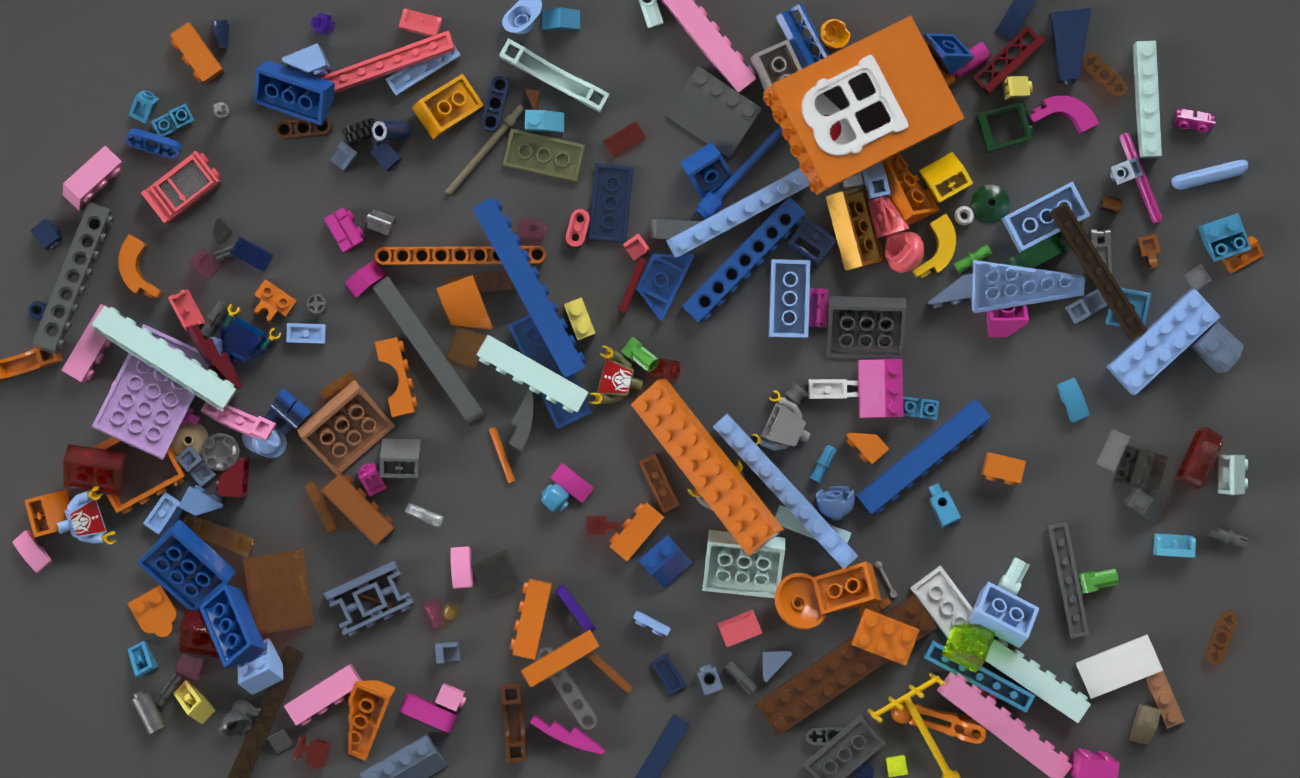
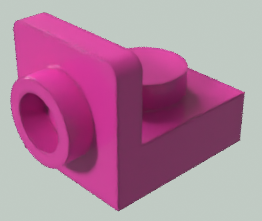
(371, 479)

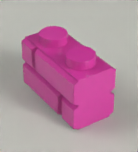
(344, 229)

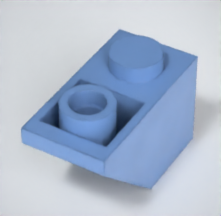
(198, 502)

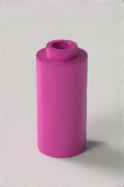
(981, 55)

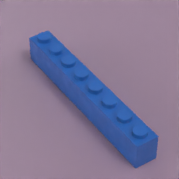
(924, 455)

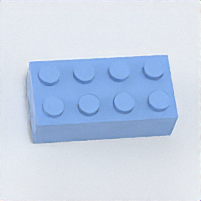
(1033, 221)
(789, 298)

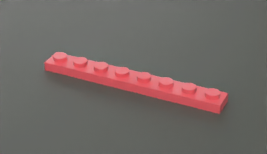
(391, 61)

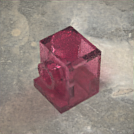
(525, 224)

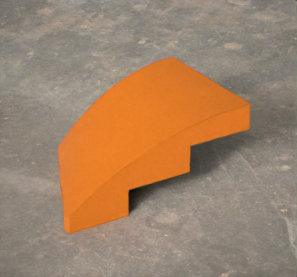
(464, 304)

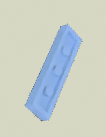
(414, 74)

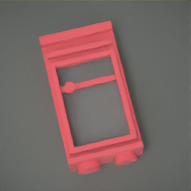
(182, 187)

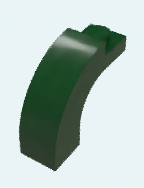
(1040, 252)

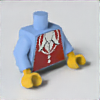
(85, 519)

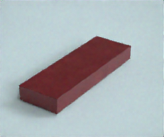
(632, 285)

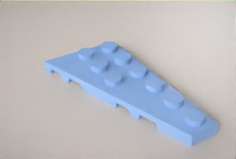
(1009, 286)

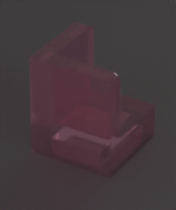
(205, 263)
(190, 666)

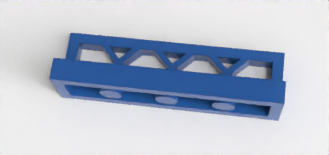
(796, 38)

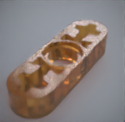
(1111, 87)
(321, 507)
(1220, 622)

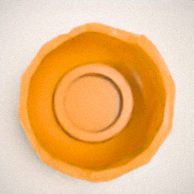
(834, 34)

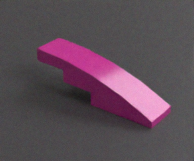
(574, 737)

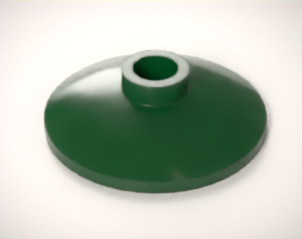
(981, 207)

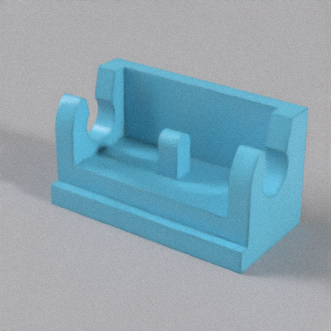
(1174, 545)

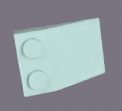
(1232, 474)

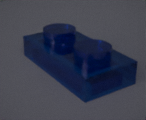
(251, 253)

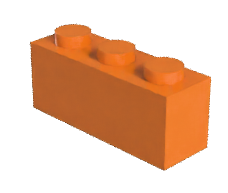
(196, 53)
(635, 530)

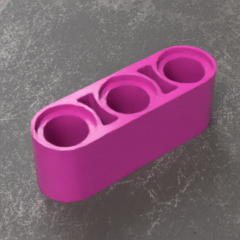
(428, 712)

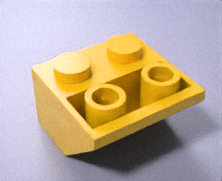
(945, 177)

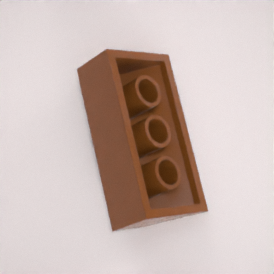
(359, 508)

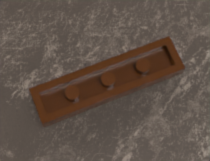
(488, 281)

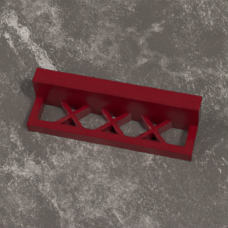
(1013, 65)

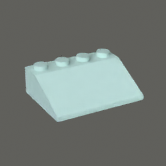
(734, 572)

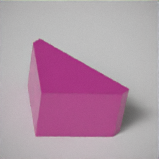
(365, 278)

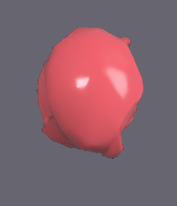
(904, 251)

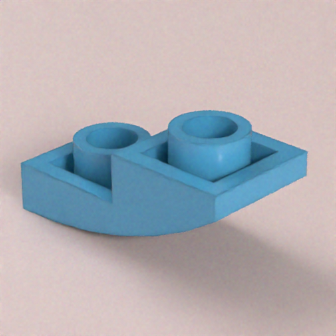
(172, 121)
(1073, 399)
(920, 408)

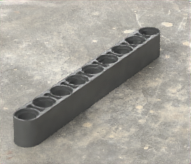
(428, 350)

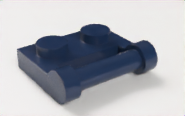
(815, 237)

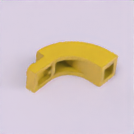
(946, 243)

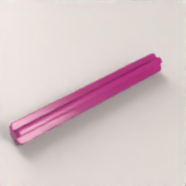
(1142, 181)

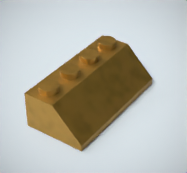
(854, 229)

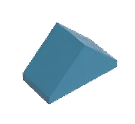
(561, 19)
(142, 659)

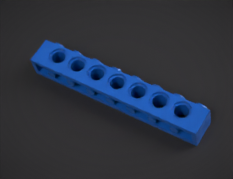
(788, 207)

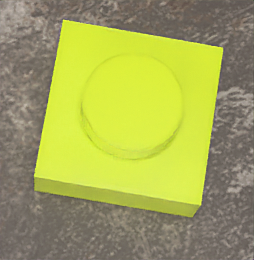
(896, 766)

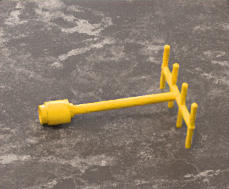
(947, 773)

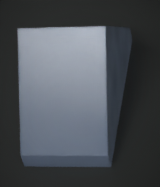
(773, 661)

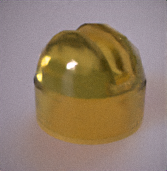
(450, 611)

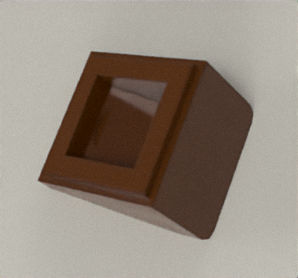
(534, 97)
(1111, 204)

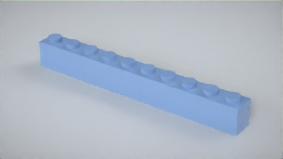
(785, 490)

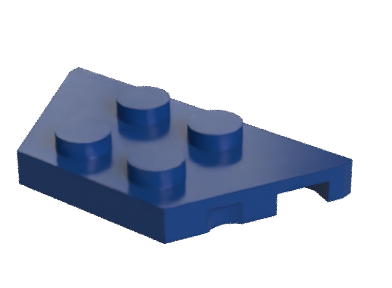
(663, 280)

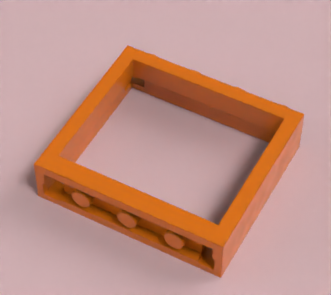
(144, 497)

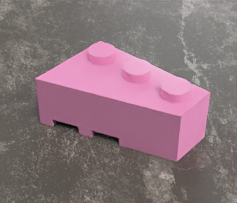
(91, 177)

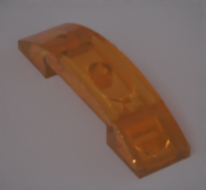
(220, 535)

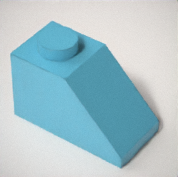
(544, 121)

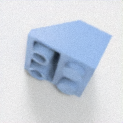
(261, 672)

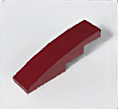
(218, 362)

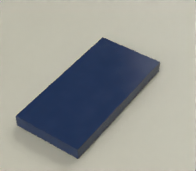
(610, 203)

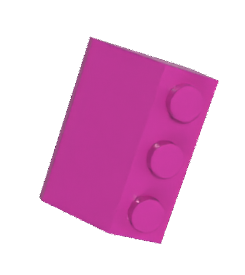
(880, 388)

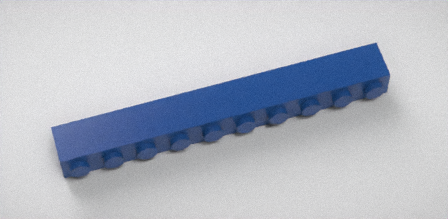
(528, 286)

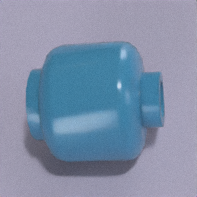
(555, 497)

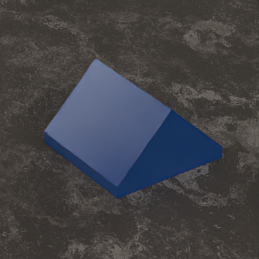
(948, 51)

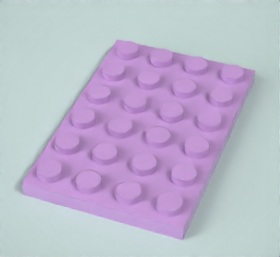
(145, 404)

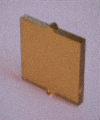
(465, 347)

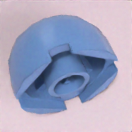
(836, 502)

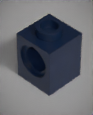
(385, 155)

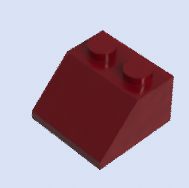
(234, 480)

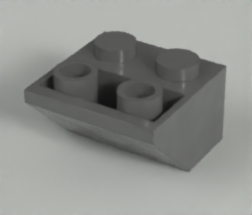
(400, 458)

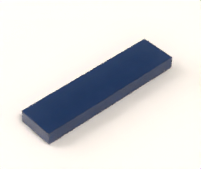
(663, 748)

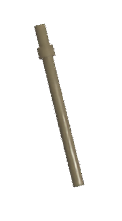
(510, 120)

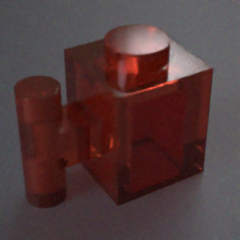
(598, 525)
(316, 753)

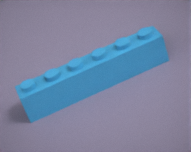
(982, 678)

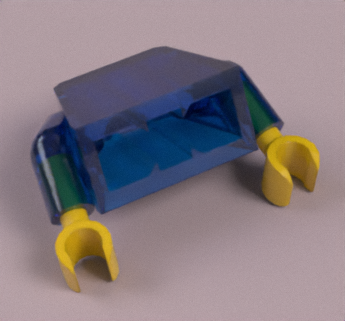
(242, 338)

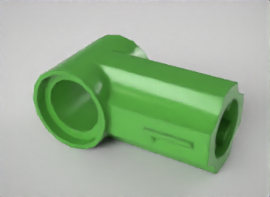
(636, 352)
(1093, 581)

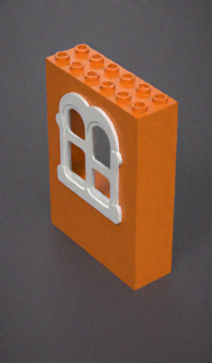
(904, 82)

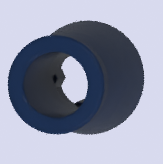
(221, 32)

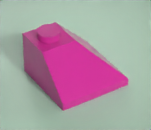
(1006, 321)

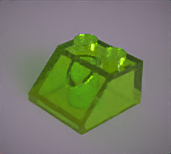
(968, 645)

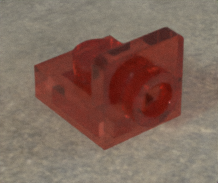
(666, 369)

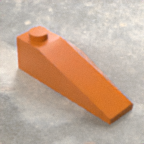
(906, 192)
(366, 712)

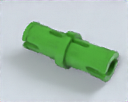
(967, 262)

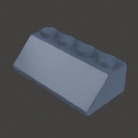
(414, 760)

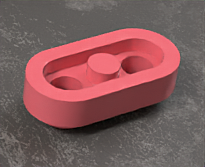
(577, 228)

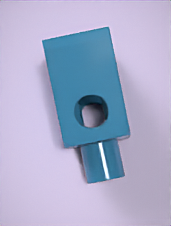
(945, 515)

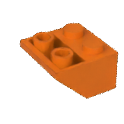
(46, 512)

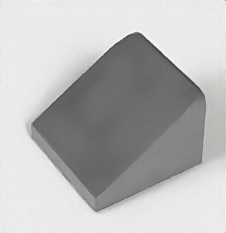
(281, 740)

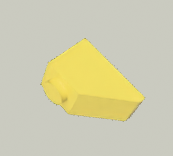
(1017, 87)
(193, 702)

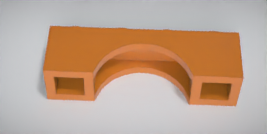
(391, 352)
(27, 362)

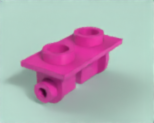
(1202, 122)
(818, 307)

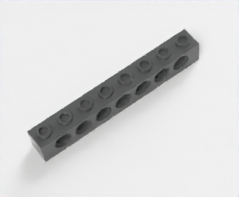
(92, 214)

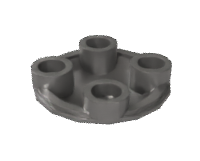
(220, 451)

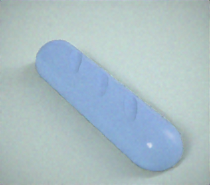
(1209, 174)

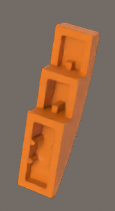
(560, 658)

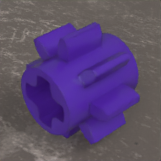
(322, 24)

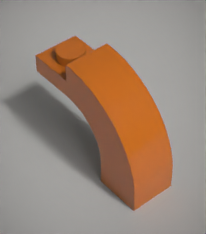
(128, 262)

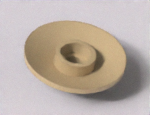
(196, 432)

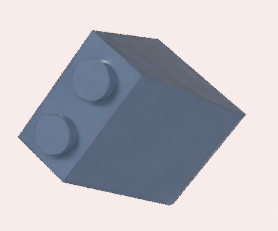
(1218, 348)

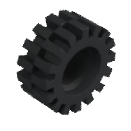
(358, 131)

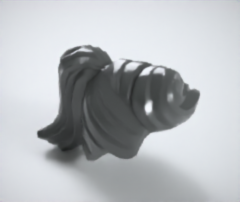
(238, 720)

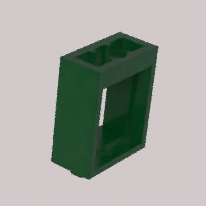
(985, 132)

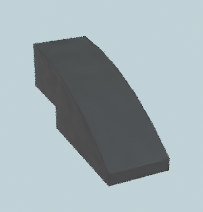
(523, 421)

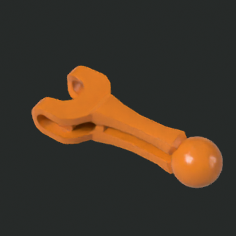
(961, 726)

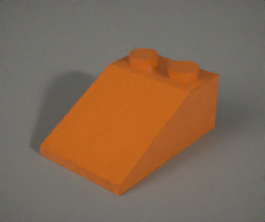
(847, 588)

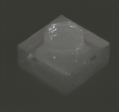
(1198, 277)

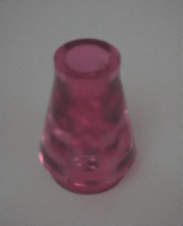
(433, 611)

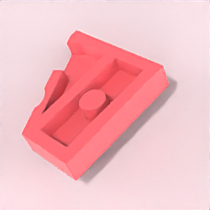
(886, 217)

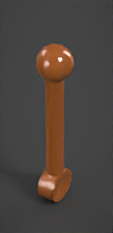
(390, 605)

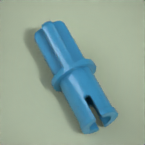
(823, 463)

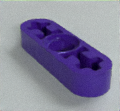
(575, 608)

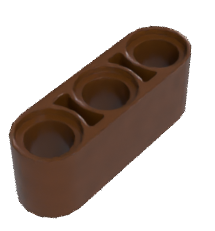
(295, 133)

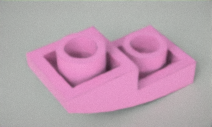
(31, 552)
(461, 567)

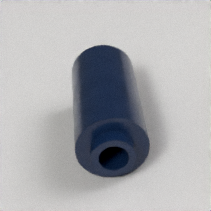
(391, 130)

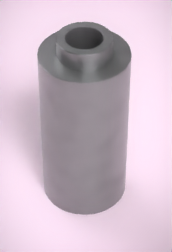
(148, 711)

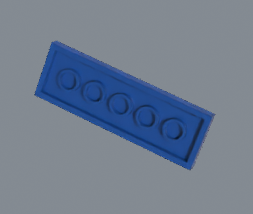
(534, 347)

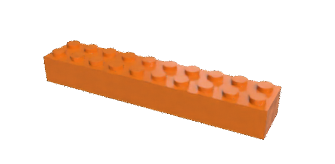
(707, 466)

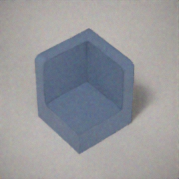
(344, 156)
(447, 651)

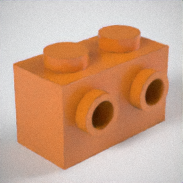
(1004, 468)

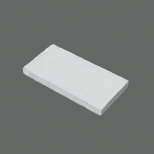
(942, 600)
(1119, 666)

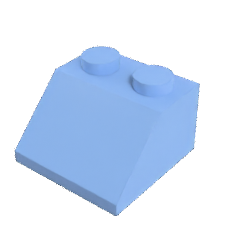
(309, 60)

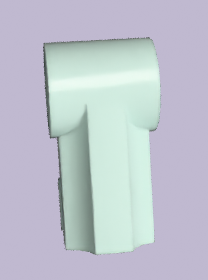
(651, 13)
(1012, 579)

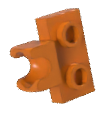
(273, 301)

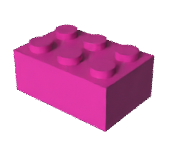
(1093, 765)

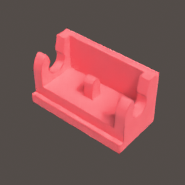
(420, 23)
(186, 309)
(739, 628)

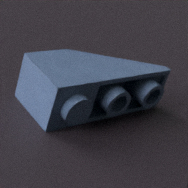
(955, 292)

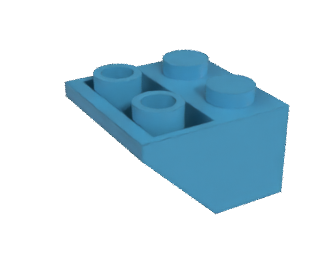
(1224, 237)

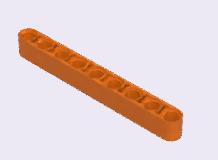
(470, 251)

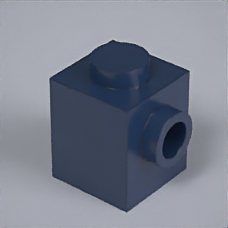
(47, 234)

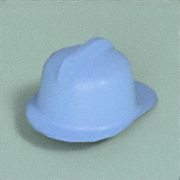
(522, 16)
(271, 448)

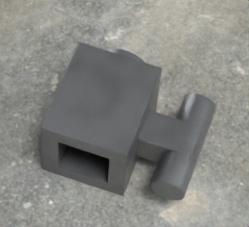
(380, 222)

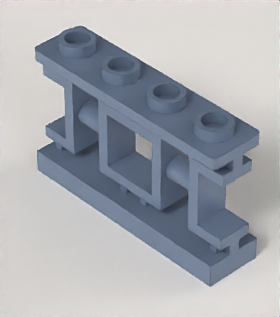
(363, 584)

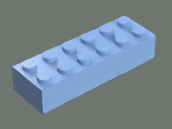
(1163, 341)

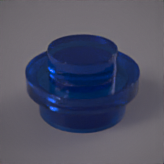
(864, 771)

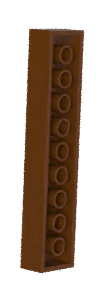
(834, 673)

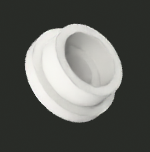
(970, 215)

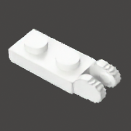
(830, 388)

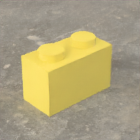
(579, 319)

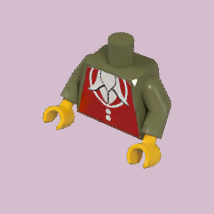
(615, 378)

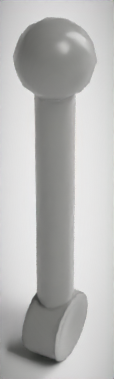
(893, 593)

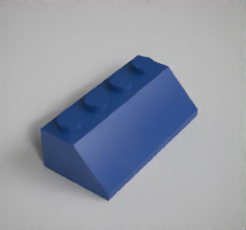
(293, 92)
(232, 627)

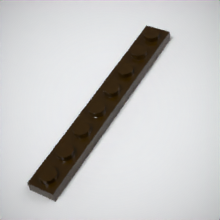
(1098, 271)
(263, 722)

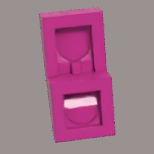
(572, 482)

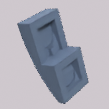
(1086, 306)
(194, 464)

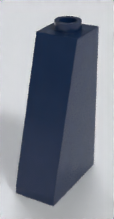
(1069, 38)

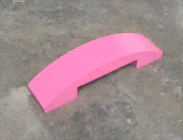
(240, 421)

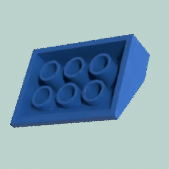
(186, 566)

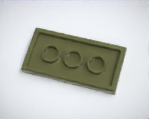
(544, 155)

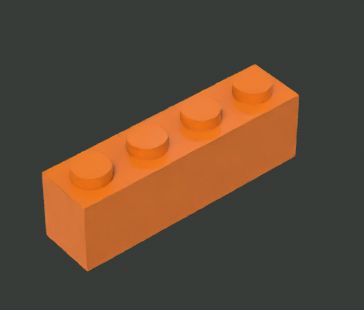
(532, 618)

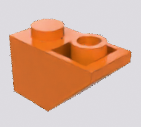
(869, 445)

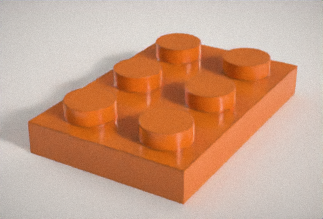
(885, 636)

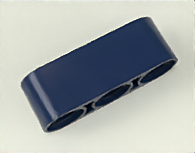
(495, 94)

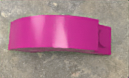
(1074, 109)

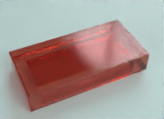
(624, 139)

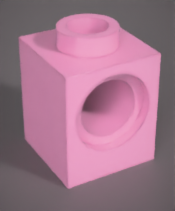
(450, 697)

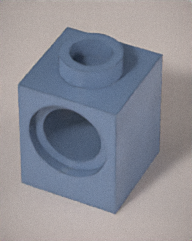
(712, 687)

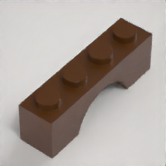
(514, 722)

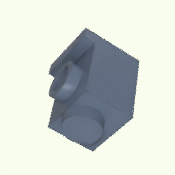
(1131, 171)

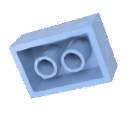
(1004, 614)

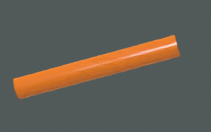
(501, 454)

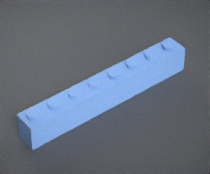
(737, 212)

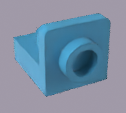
(143, 106)

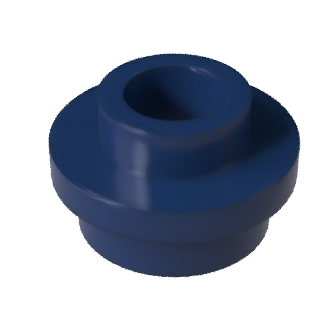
(32, 310)

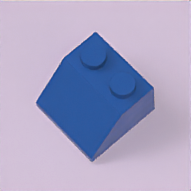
(706, 170)
(665, 561)

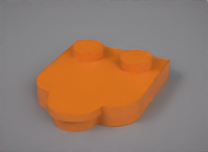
(154, 612)

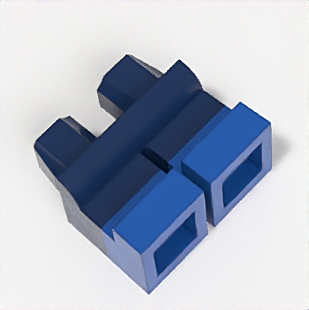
(282, 406)

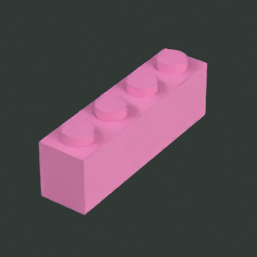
(87, 352)
(322, 695)

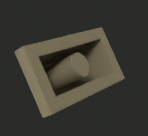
(1145, 724)

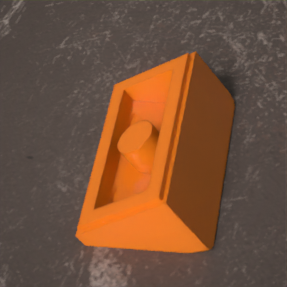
(1242, 259)

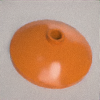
(801, 590)

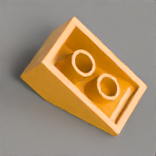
(447, 106)

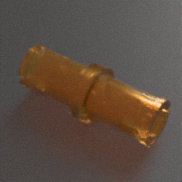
(337, 385)

